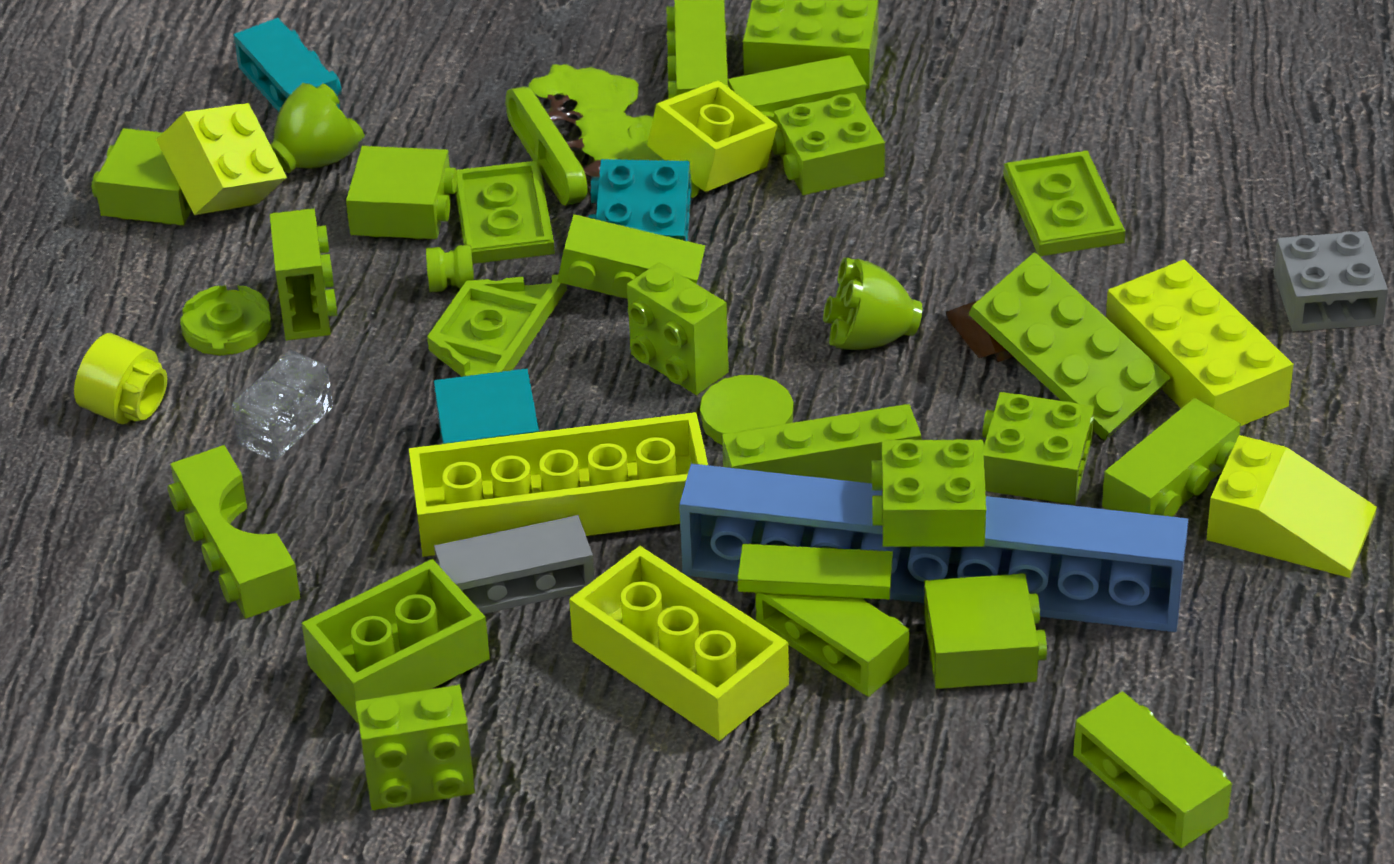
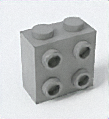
(1330, 281)

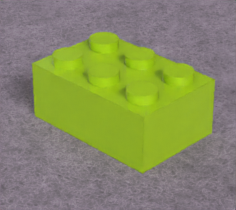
(810, 31)
(396, 638)

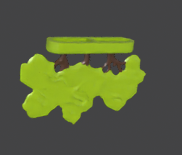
(603, 123)

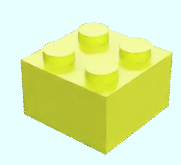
(713, 132)
(221, 158)

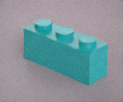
(279, 61)

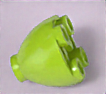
(313, 129)
(869, 308)

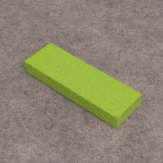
(815, 571)

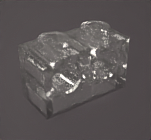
(282, 405)

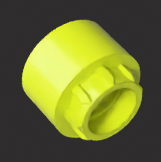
(120, 380)

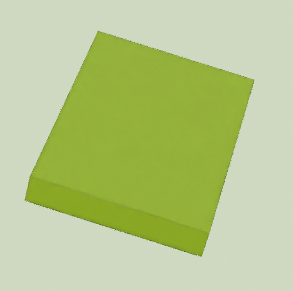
(1063, 203)
(504, 212)

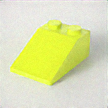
(1287, 509)

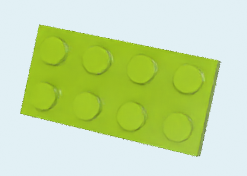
(1069, 344)

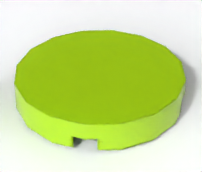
(225, 320)
(744, 404)

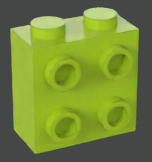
(828, 144)
(139, 181)
(400, 192)
(303, 274)
(678, 328)
(1036, 447)
(930, 493)
(983, 631)
(415, 747)

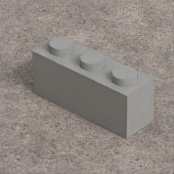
(520, 564)

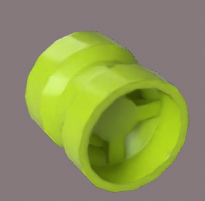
(449, 268)

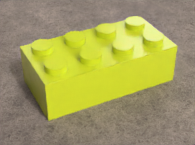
(1201, 343)
(679, 642)

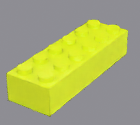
(605, 473)

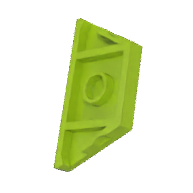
(492, 324)

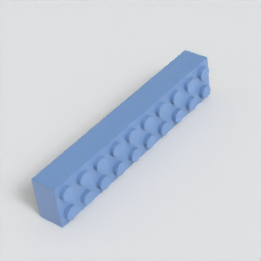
(1076, 558)

